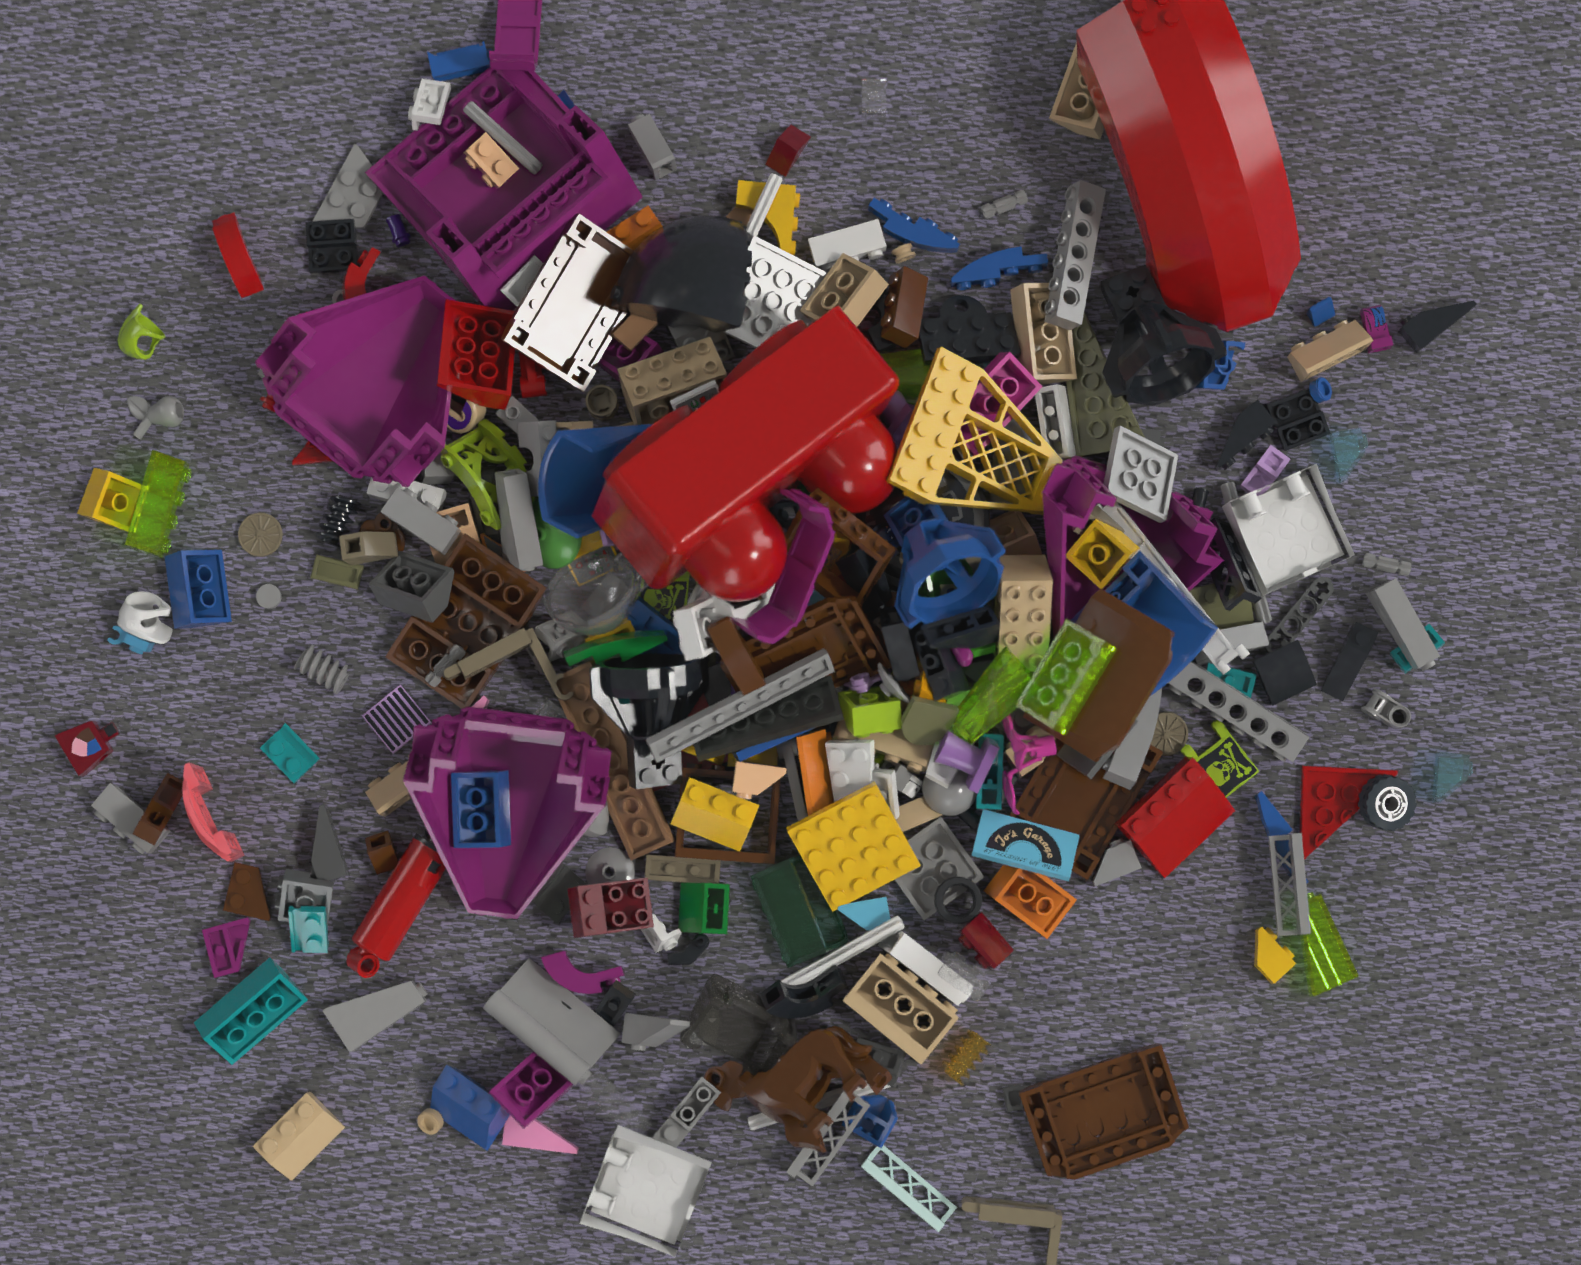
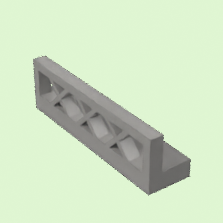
(1299, 884)
(805, 1153)

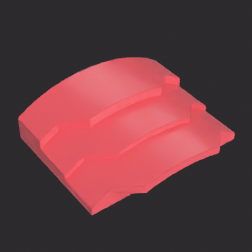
(222, 842)

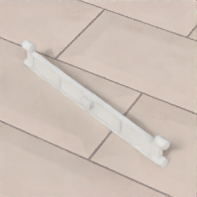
(1218, 648)

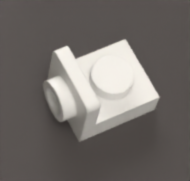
(659, 938)

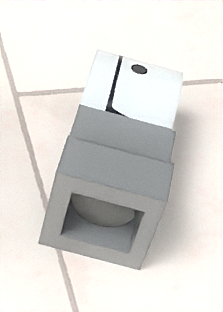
(906, 781)

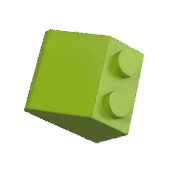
(870, 712)

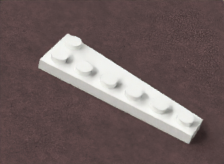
(849, 765)

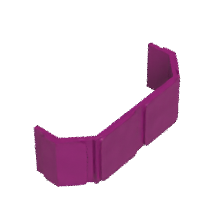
(517, 35)
(799, 574)

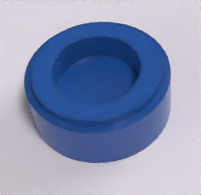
(1320, 389)

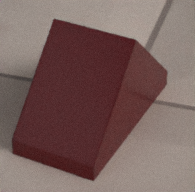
(787, 150)

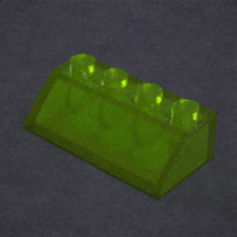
(157, 504)
(1065, 677)

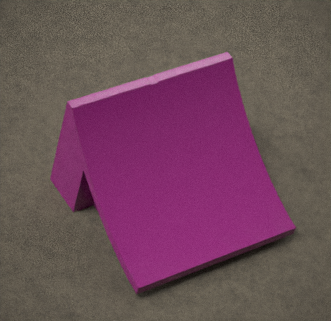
(493, 231)

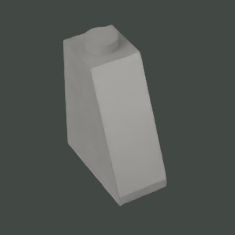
(652, 146)

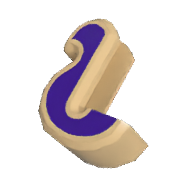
(465, 417)

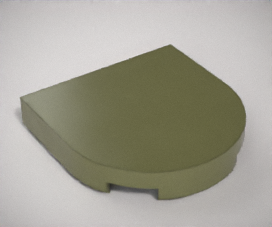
(927, 720)

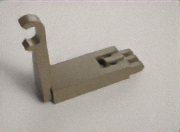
(502, 650)
(1020, 1213)

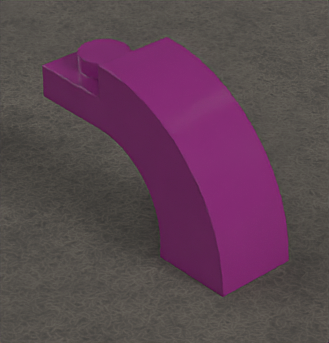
(571, 978)

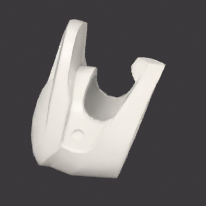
(139, 609)

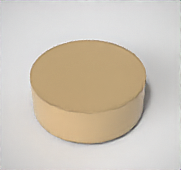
(430, 1121)

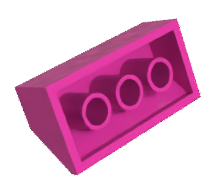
(1013, 381)

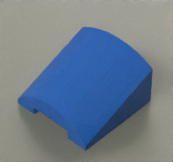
(574, 472)
(1157, 597)

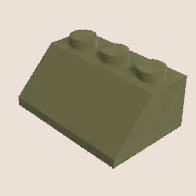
(1211, 603)

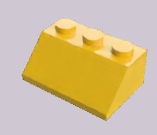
(714, 814)

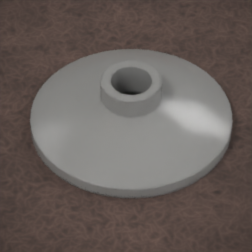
(890, 686)
(606, 858)

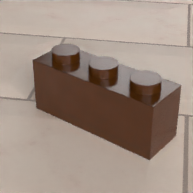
(904, 306)

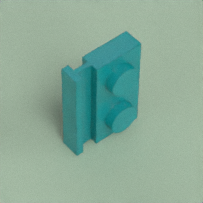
(290, 753)
(308, 929)

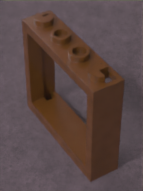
(827, 582)
(719, 771)

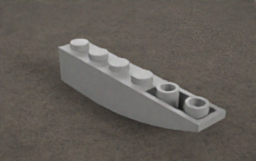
(1127, 760)

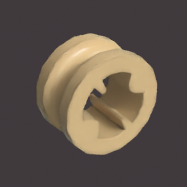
(903, 253)

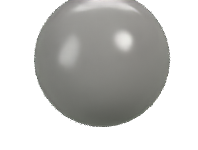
(949, 800)

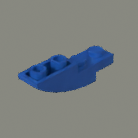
(921, 234)
(988, 268)

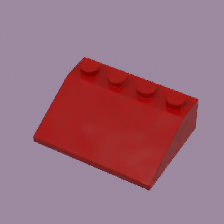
(473, 356)
(1175, 816)

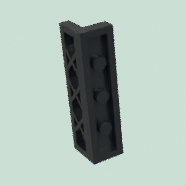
(1237, 567)

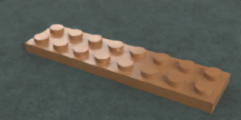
(632, 810)

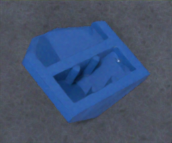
(876, 1121)

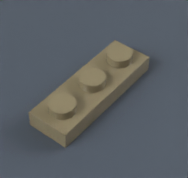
(682, 869)

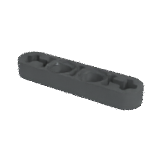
(1299, 617)

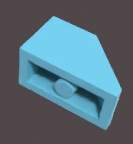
(867, 913)

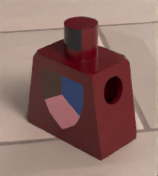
(87, 745)

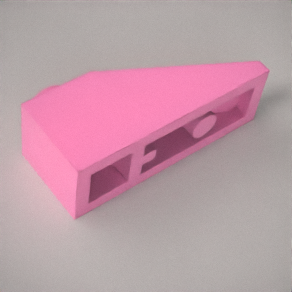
(536, 1137)

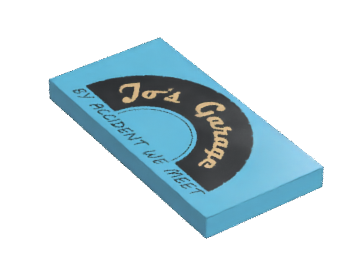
(1025, 845)

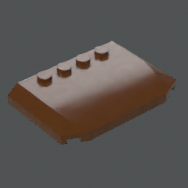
(829, 624)
(1126, 682)
(1099, 1102)

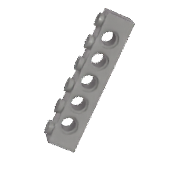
(1079, 268)
(1293, 739)

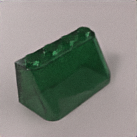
(798, 912)

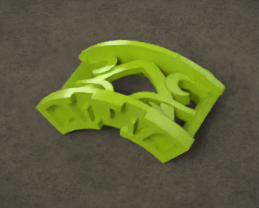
(492, 440)

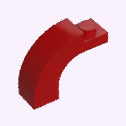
(236, 255)
(355, 276)

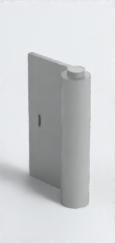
(552, 1022)

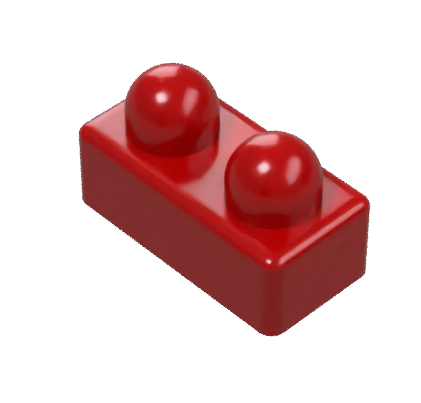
(702, 481)

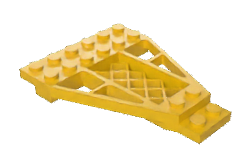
(937, 425)

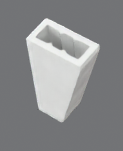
(921, 963)

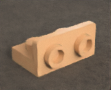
(490, 161)

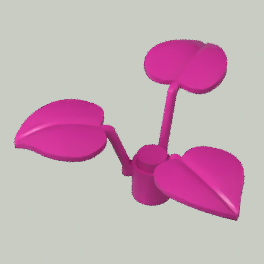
(1038, 747)

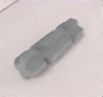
(1004, 204)
(1386, 564)
(434, 678)

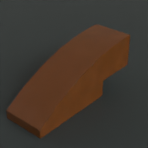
(736, 655)
(159, 809)

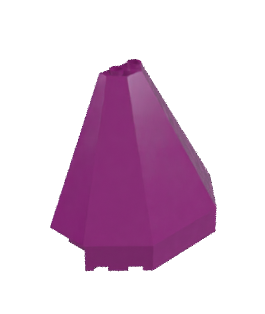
(365, 380)
(1068, 502)
(554, 791)

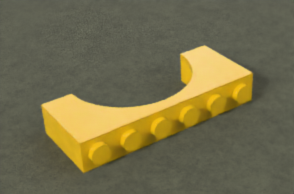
(780, 214)

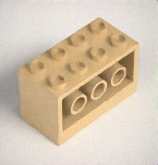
(661, 378)
(1024, 608)
(884, 1012)

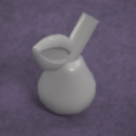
(166, 412)

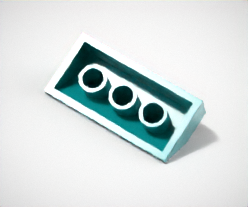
(250, 1011)

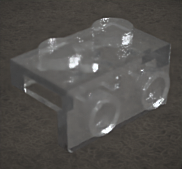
(963, 977)

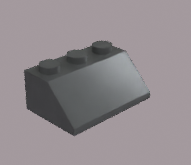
(414, 586)

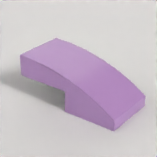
(1265, 471)

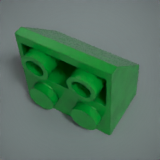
(704, 908)

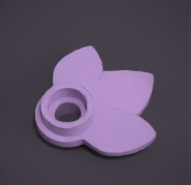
(862, 682)

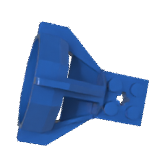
(936, 544)

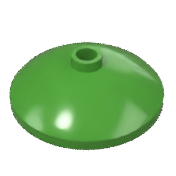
(556, 546)

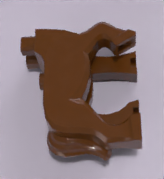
(803, 1076)

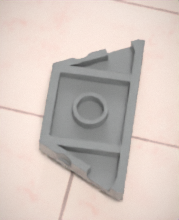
(351, 193)

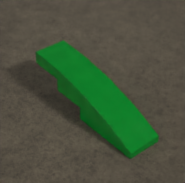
(625, 644)

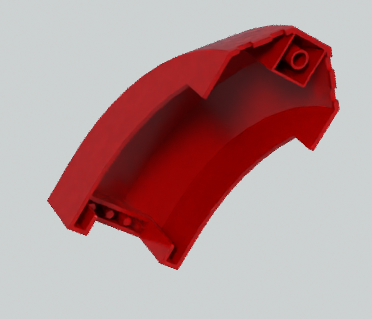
(1194, 155)

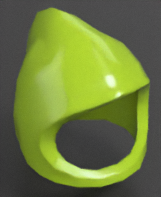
(135, 327)

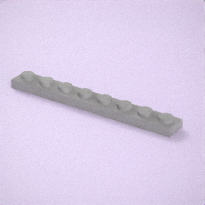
(739, 705)

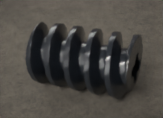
(337, 520)

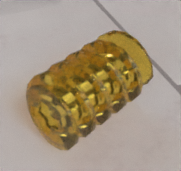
(965, 1056)

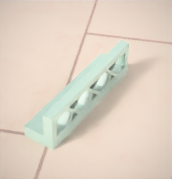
(902, 1194)

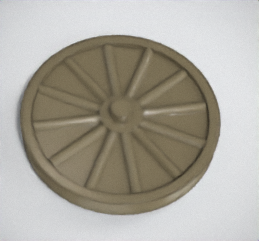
(260, 534)
(1170, 733)

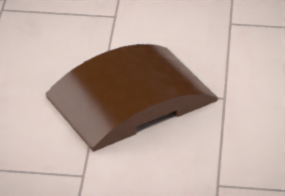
(484, 606)

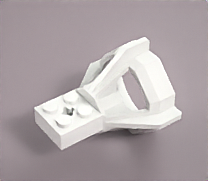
(702, 611)

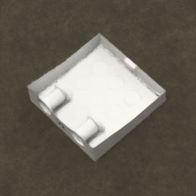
(775, 292)
(1286, 530)
(646, 1189)

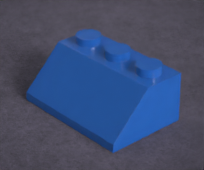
(197, 588)
(481, 809)
(468, 1107)

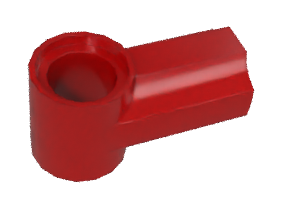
(532, 379)

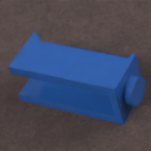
(459, 62)

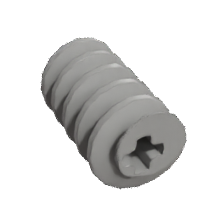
(322, 669)

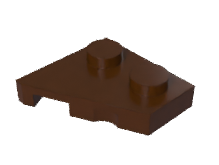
(247, 893)

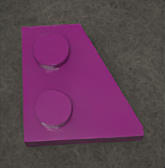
(226, 946)

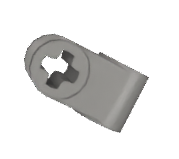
(1385, 709)

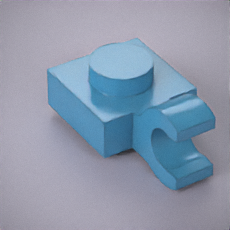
(136, 644)

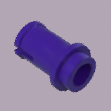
(398, 231)

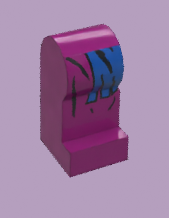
(1375, 325)

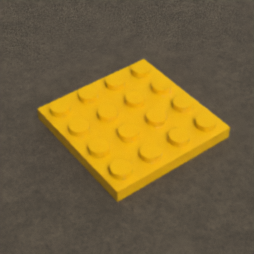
(853, 846)

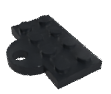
(968, 333)

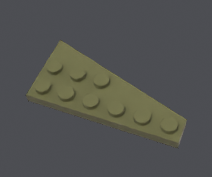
(1091, 404)

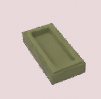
(337, 572)

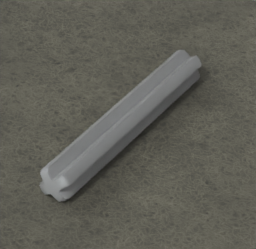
(502, 137)

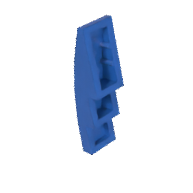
(1274, 825)

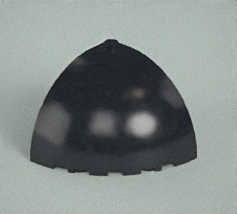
(689, 274)

